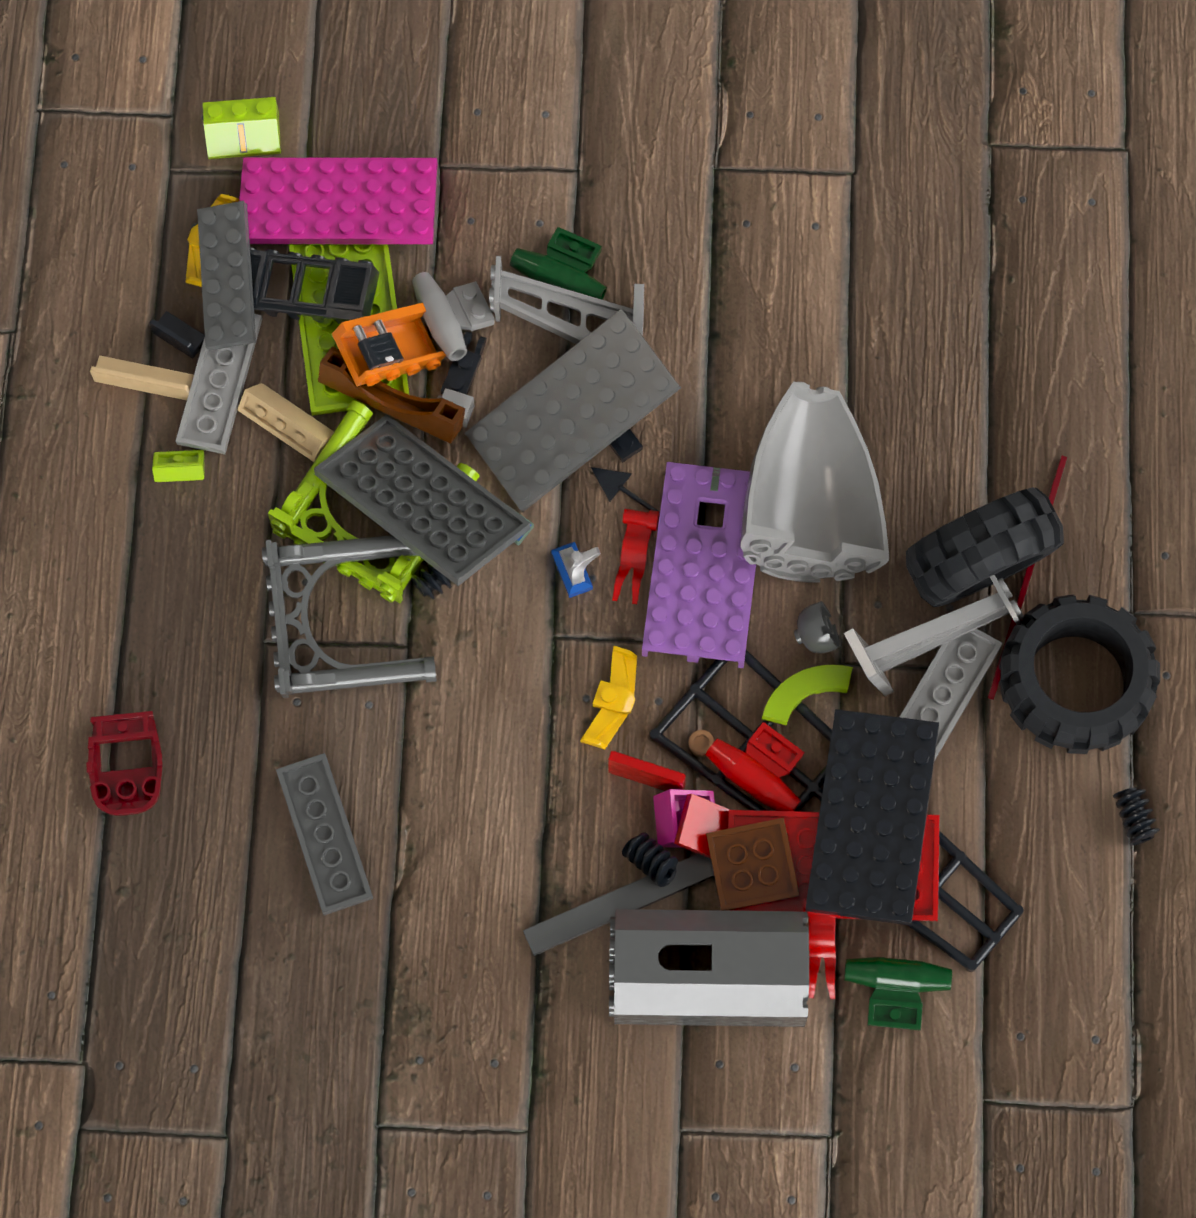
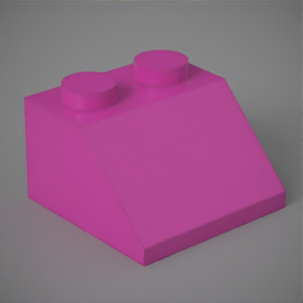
(668, 812)

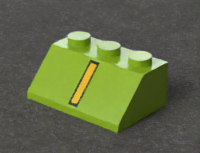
(241, 128)

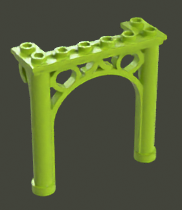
(284, 522)

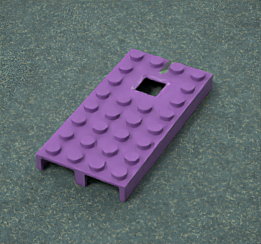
(699, 571)

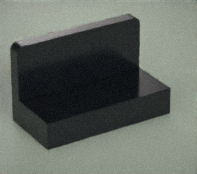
(178, 334)

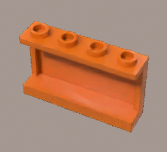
(409, 336)

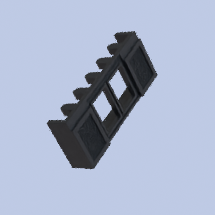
(347, 293)

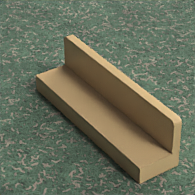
(142, 377)
(285, 420)

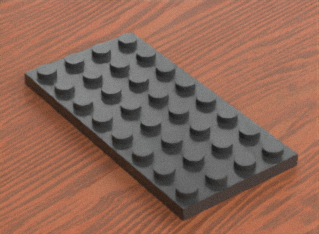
(572, 410)
(422, 499)

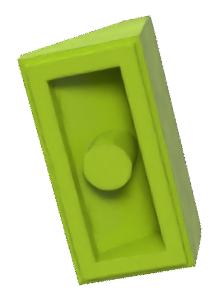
(178, 466)

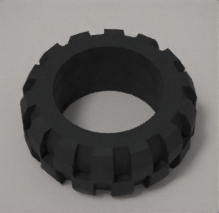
(984, 543)
(1095, 622)

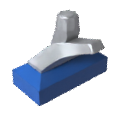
(572, 567)

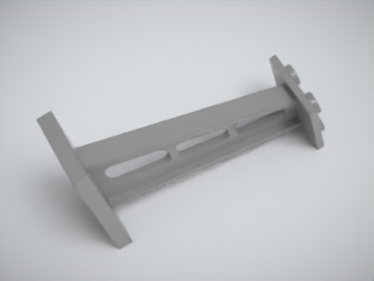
(586, 305)
(927, 636)

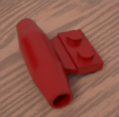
(761, 767)

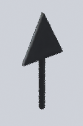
(613, 481)

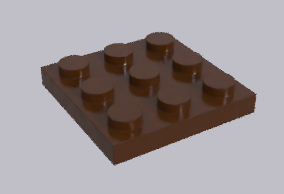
(752, 864)

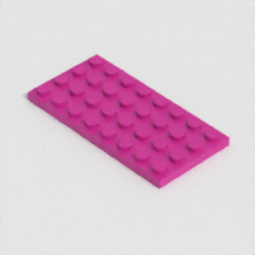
(340, 200)

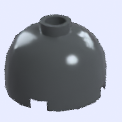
(816, 629)

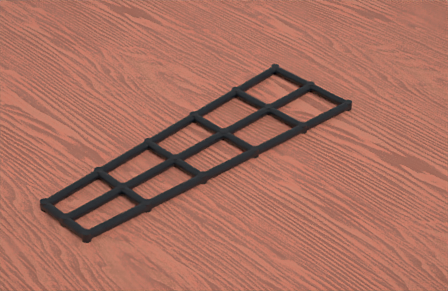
(814, 788)

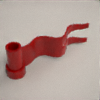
(634, 548)
(821, 945)

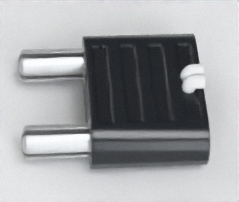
(379, 349)

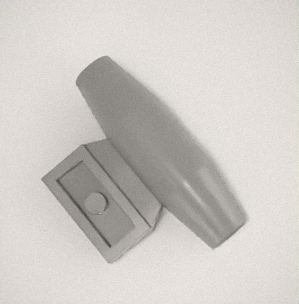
(450, 313)

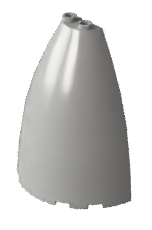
(813, 493)

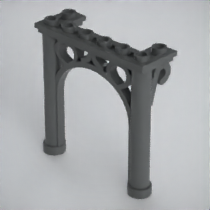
(344, 675)

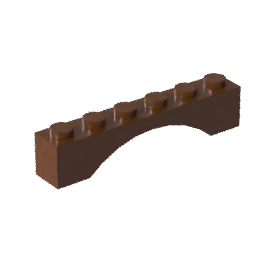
(432, 416)

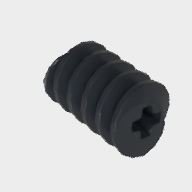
(430, 581)
(1136, 815)
(651, 859)

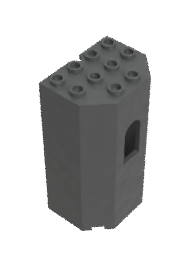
(754, 977)

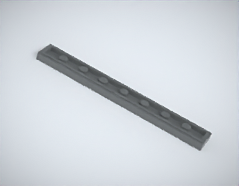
(598, 911)

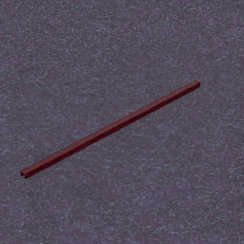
(1027, 577)

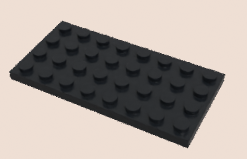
(872, 817)

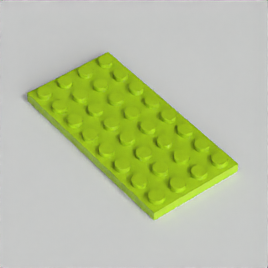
(318, 337)

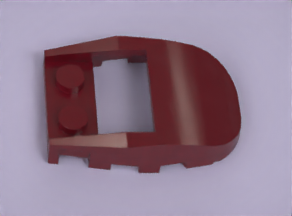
(130, 789)

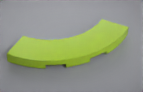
(803, 684)

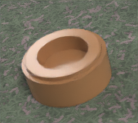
(700, 742)

